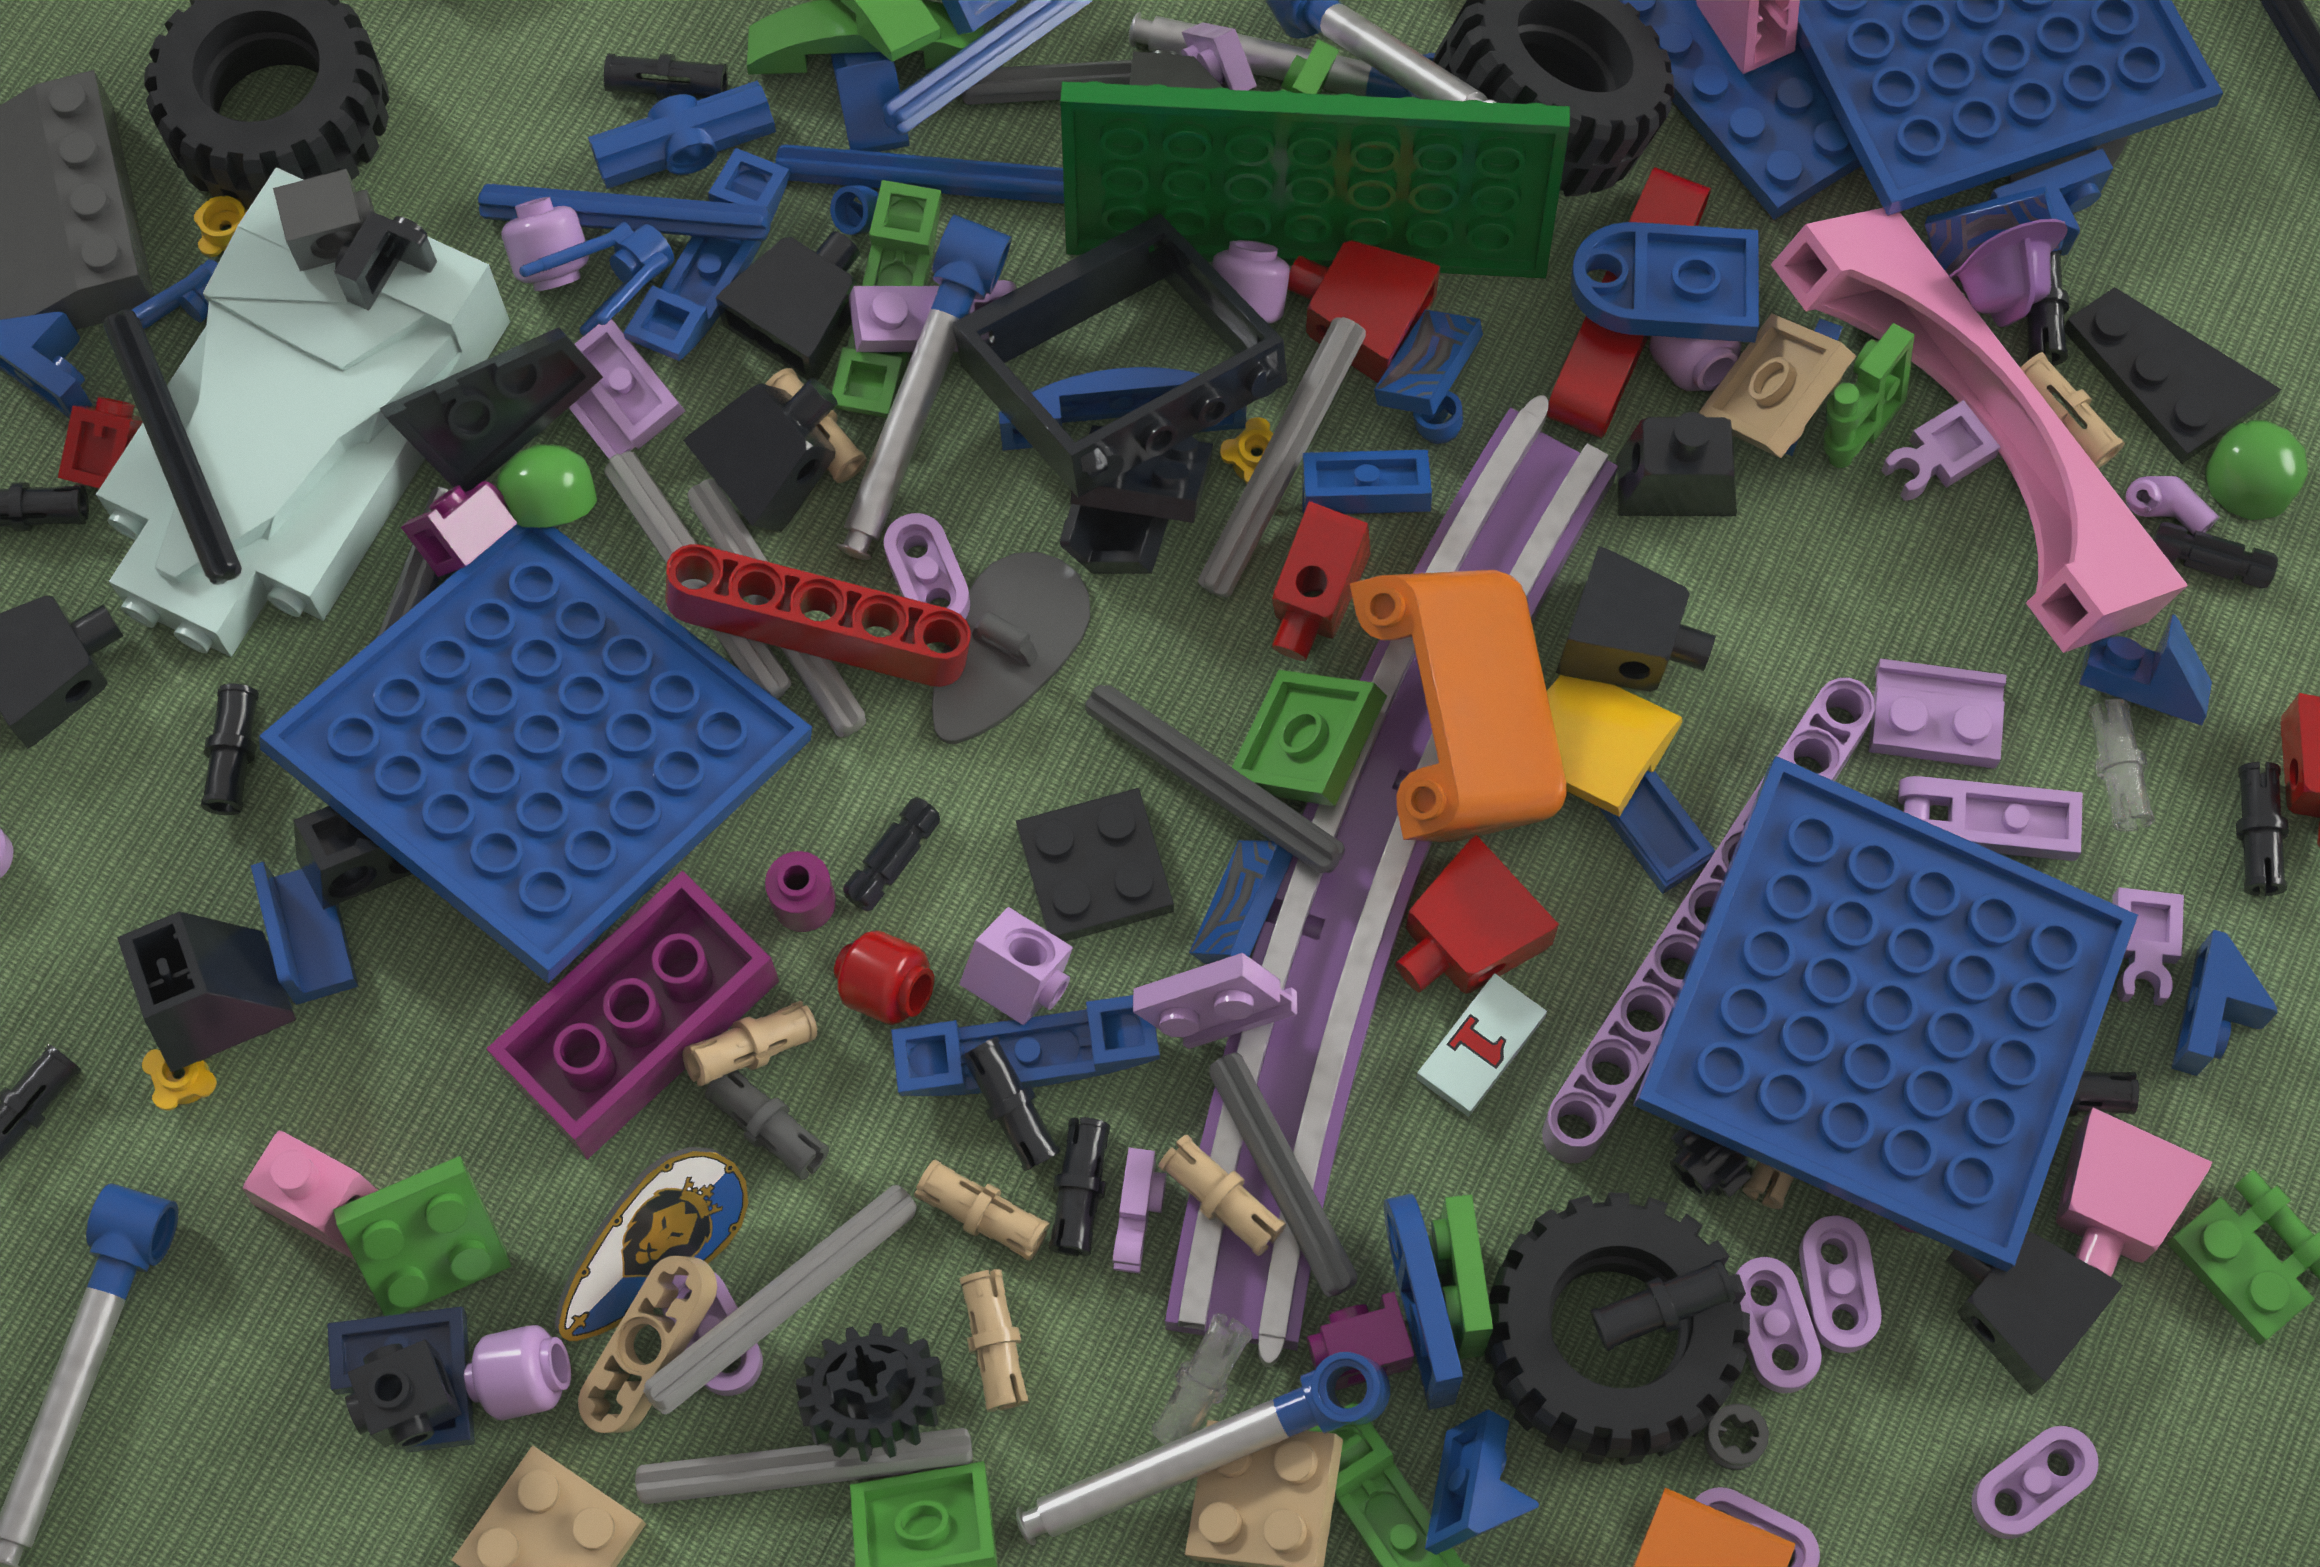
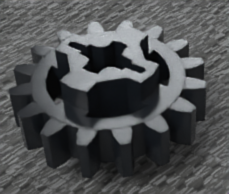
(838, 1397)

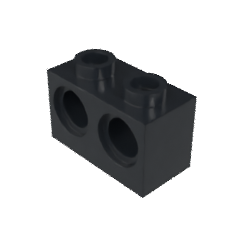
(340, 858)

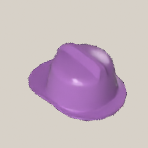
(2011, 270)

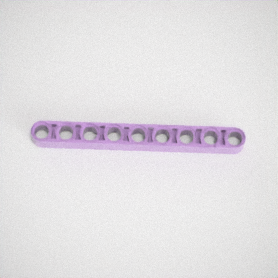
(1652, 987)

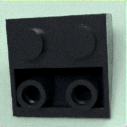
(203, 985)

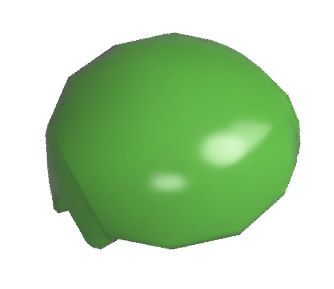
(2257, 470)
(547, 486)

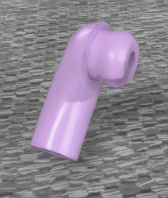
(2170, 498)

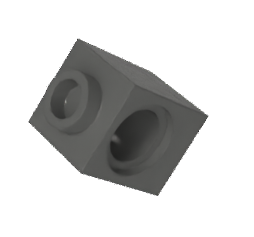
(321, 216)

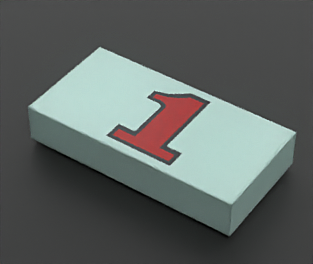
(1481, 1045)

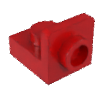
(97, 440)

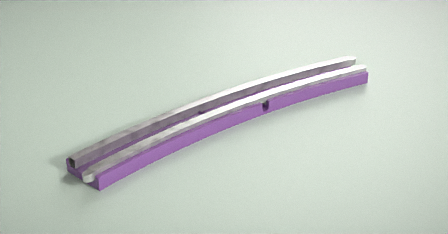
(1339, 928)

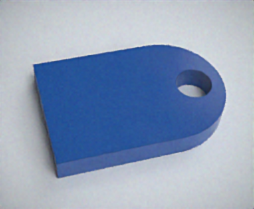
(1671, 281)
(1423, 1301)

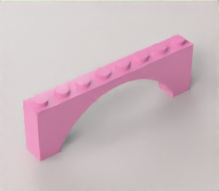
(2093, 554)

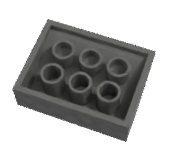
(67, 206)

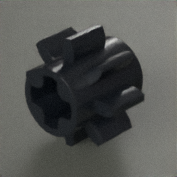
(1707, 1165)

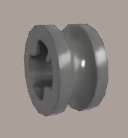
(1740, 1416)

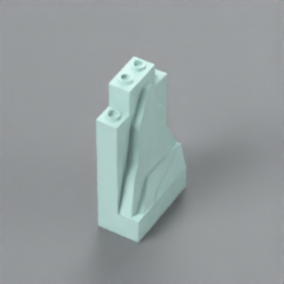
(291, 428)

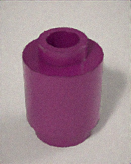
(803, 908)

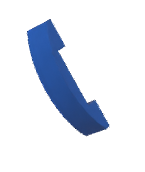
(686, 305)
(1107, 396)
(1042, 1051)

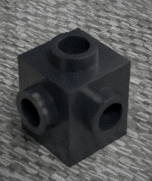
(401, 1394)

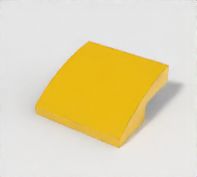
(1607, 739)

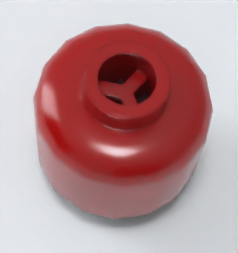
(884, 977)

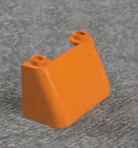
(1481, 698)

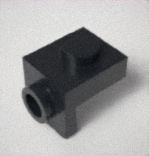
(374, 253)
(1112, 540)

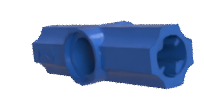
(682, 134)

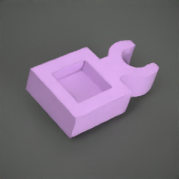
(1944, 446)
(2153, 940)
(1141, 1193)

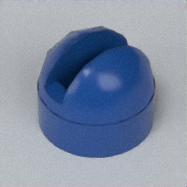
(850, 215)
(1431, 426)

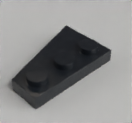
(2166, 374)
(493, 408)

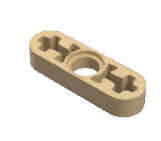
(655, 1293)

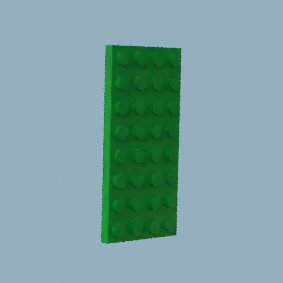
(1310, 171)

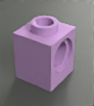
(1017, 967)

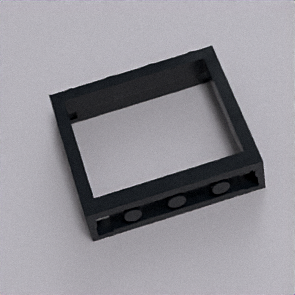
(1089, 287)

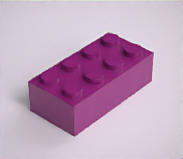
(628, 1011)

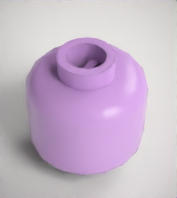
(541, 232)
(1256, 276)
(1694, 362)
(518, 1372)

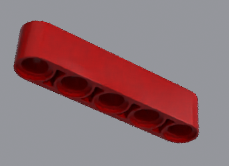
(1605, 359)
(794, 593)

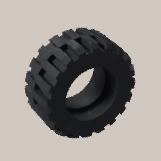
(227, 40)
(1572, 56)
(1564, 1403)

